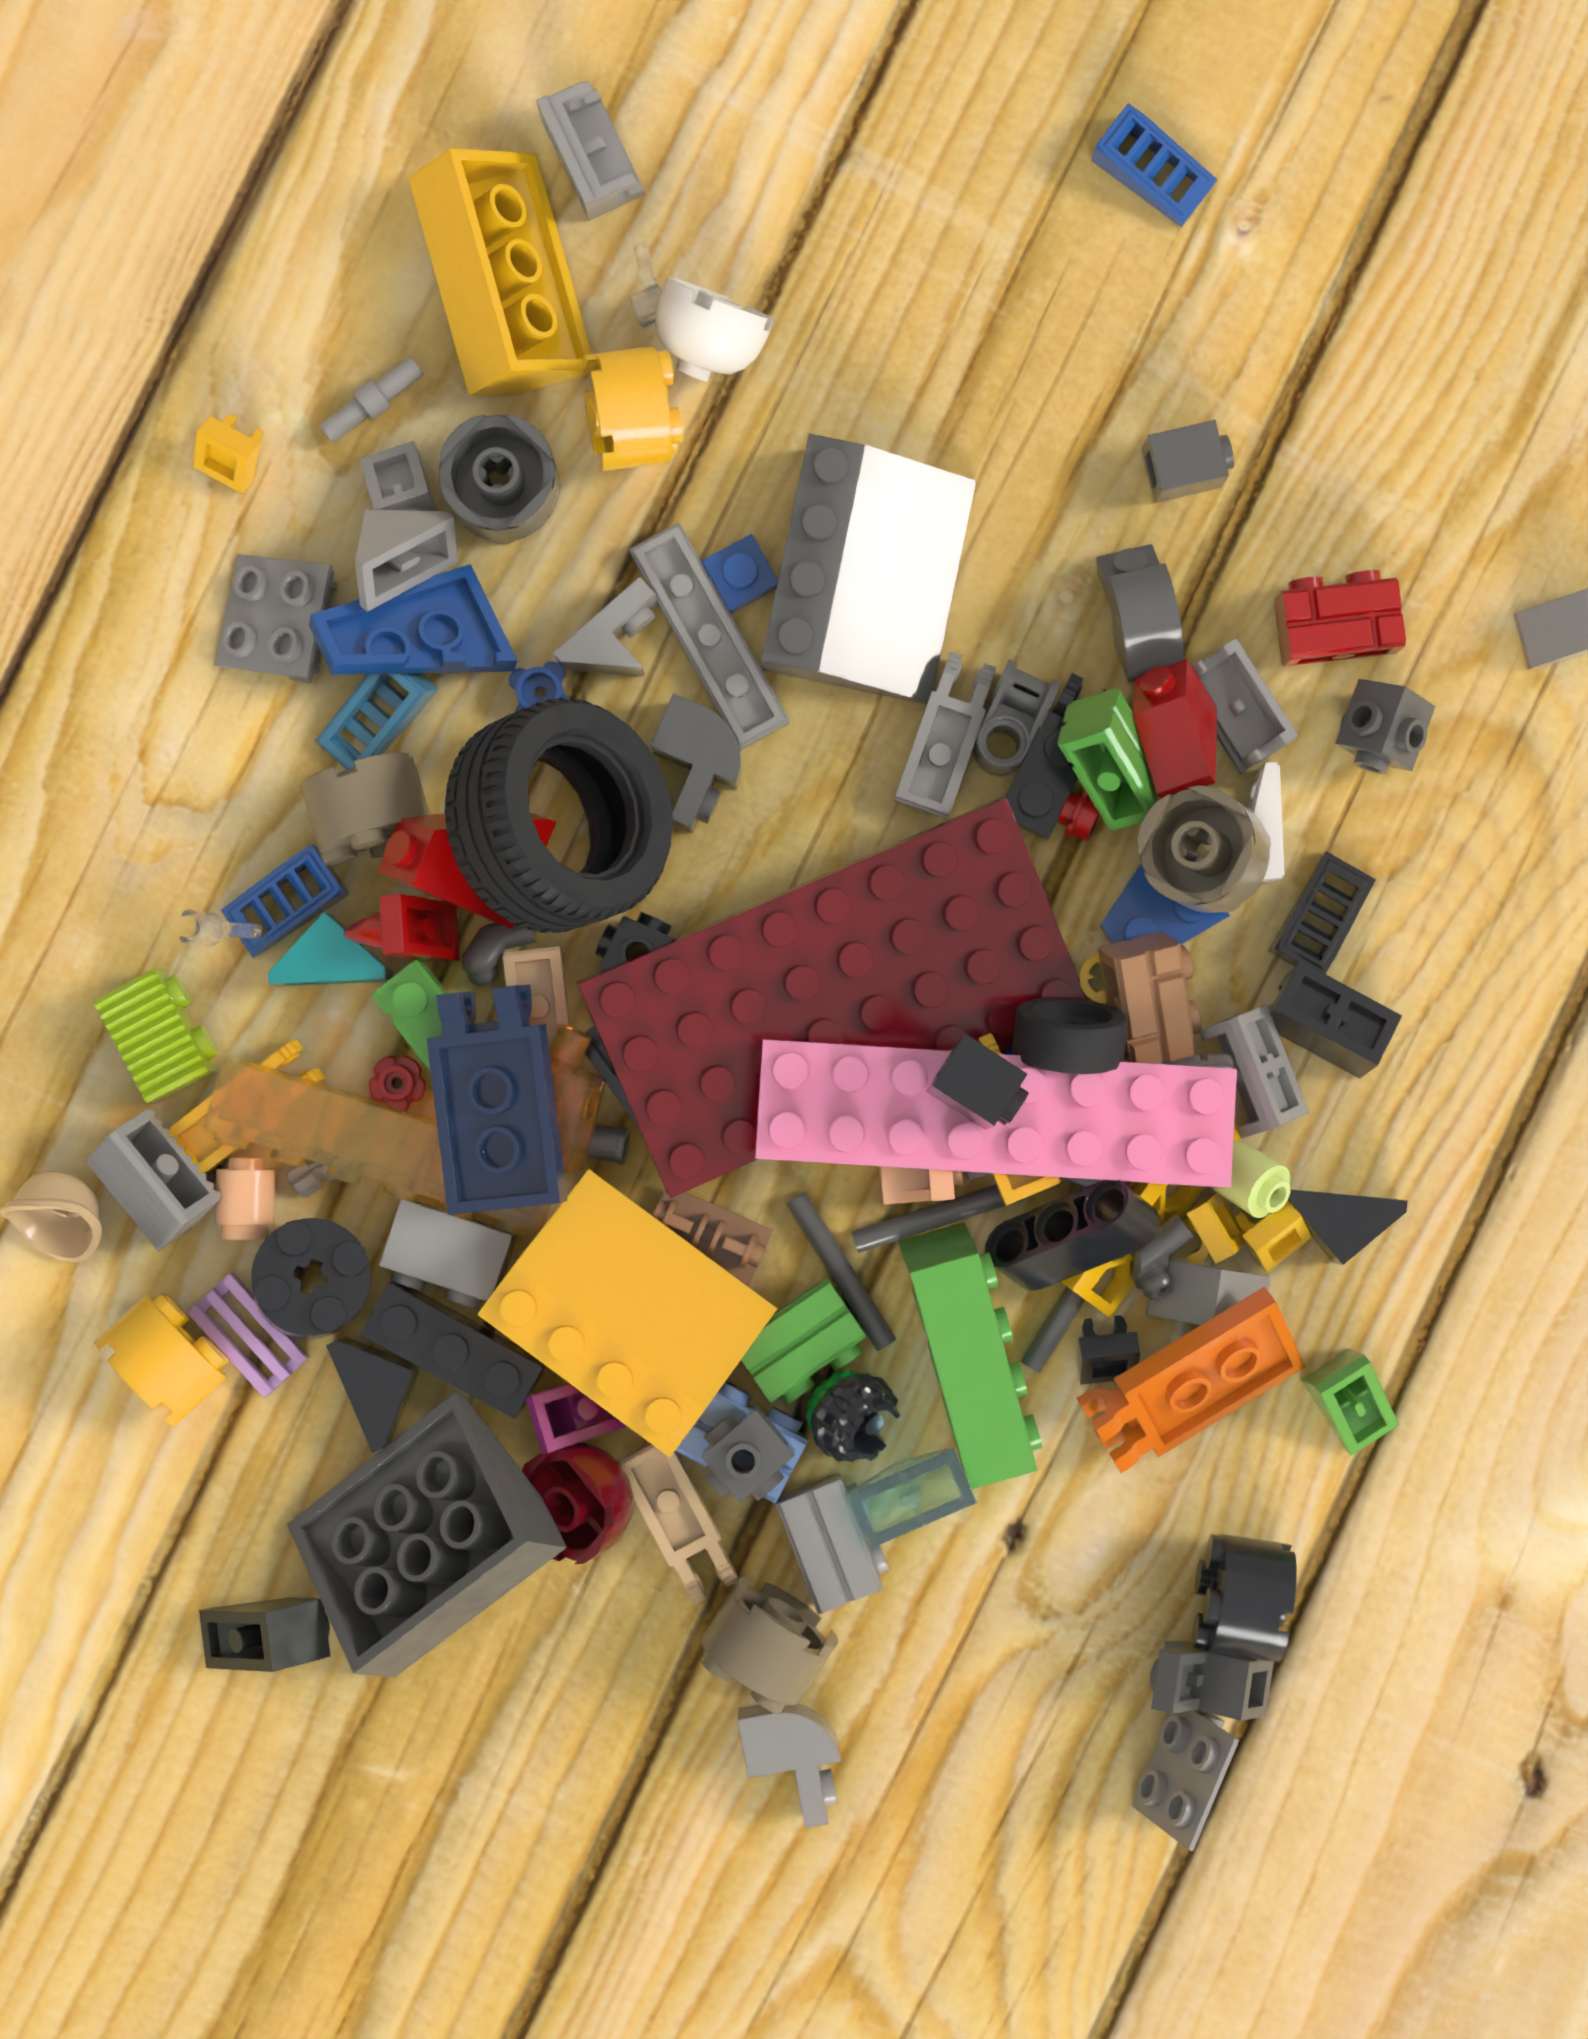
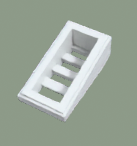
(1267, 806)

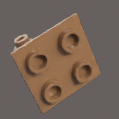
(717, 1232)

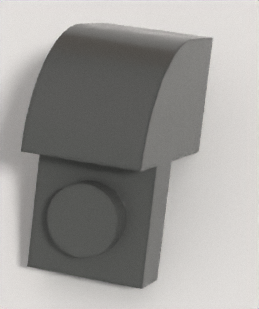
(1142, 609)
(707, 747)
(1209, 1682)

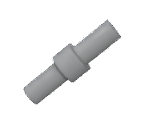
(371, 399)

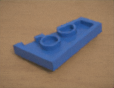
(427, 629)

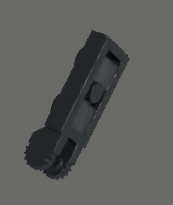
(1045, 774)

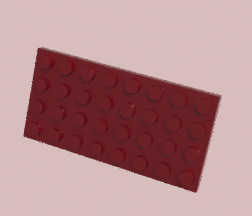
(876, 954)

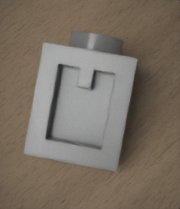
(397, 479)

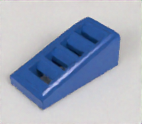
(1150, 136)
(289, 871)

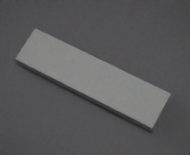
(709, 636)

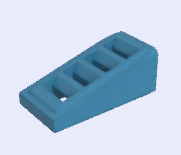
(420, 693)

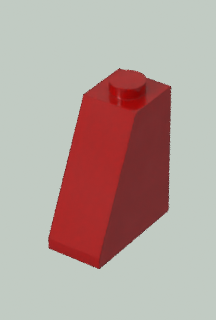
(423, 859)

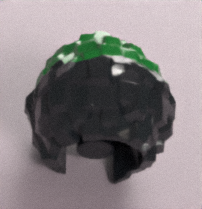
(847, 1417)

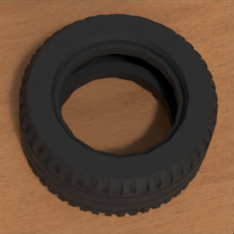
(497, 837)

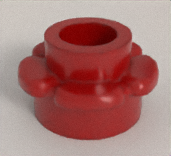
(1079, 816)
(410, 1074)

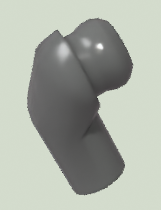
(1152, 1261)

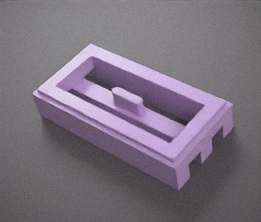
(232, 1351)

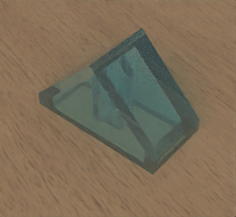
(910, 1495)

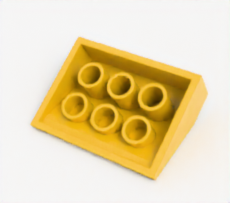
(628, 1312)

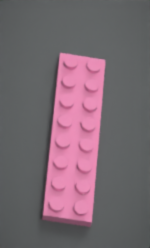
(1101, 1126)

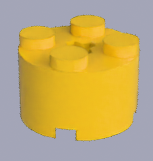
(630, 408)
(162, 1357)

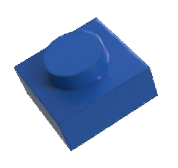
(740, 573)

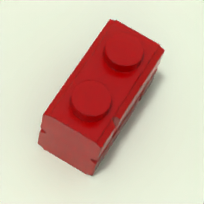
(1340, 619)

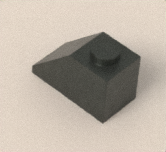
(265, 1634)

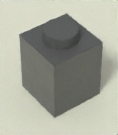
(1187, 460)

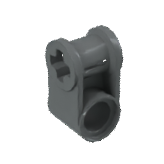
(1015, 710)

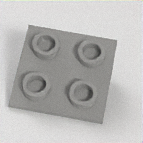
(271, 614)
(1185, 1774)

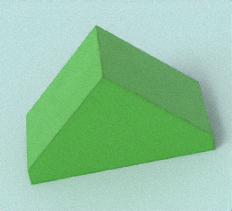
(1351, 1400)

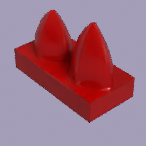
(410, 929)

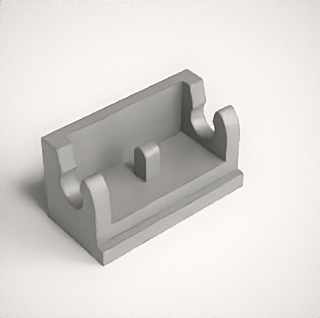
(589, 149)
(1247, 713)
(1263, 1070)

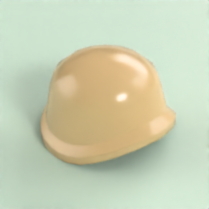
(57, 1215)

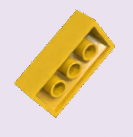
(500, 270)

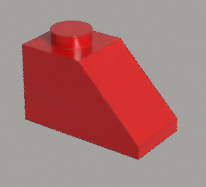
(1176, 727)

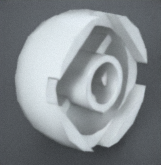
(708, 330)

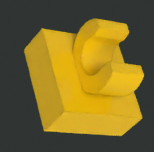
(226, 452)
(1216, 1227)
(1274, 1236)

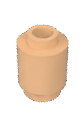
(245, 1199)

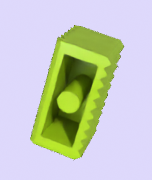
(157, 1035)

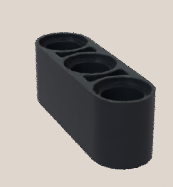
(1072, 1235)

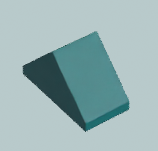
(326, 958)

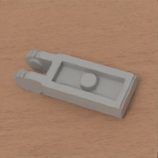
(943, 743)

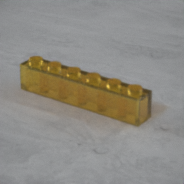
(340, 1131)

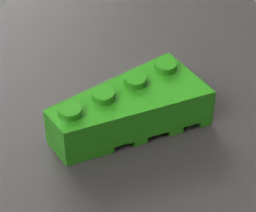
(970, 1355)

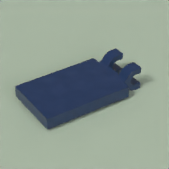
(495, 1105)

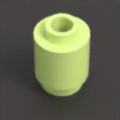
(1257, 1181)

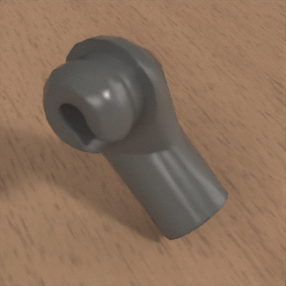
(487, 948)

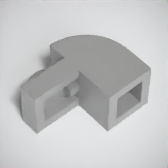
(793, 1741)

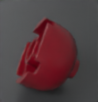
(585, 1497)

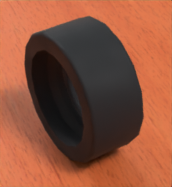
(1069, 1035)

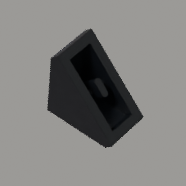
(1345, 1222)
(375, 1385)

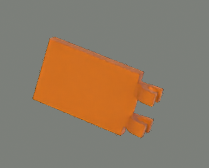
(1195, 1380)

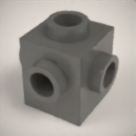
(1384, 726)
(750, 1433)

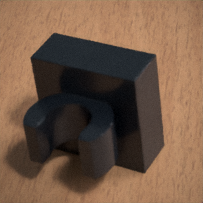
(1106, 1356)

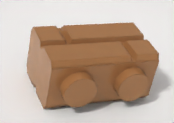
(1149, 986)

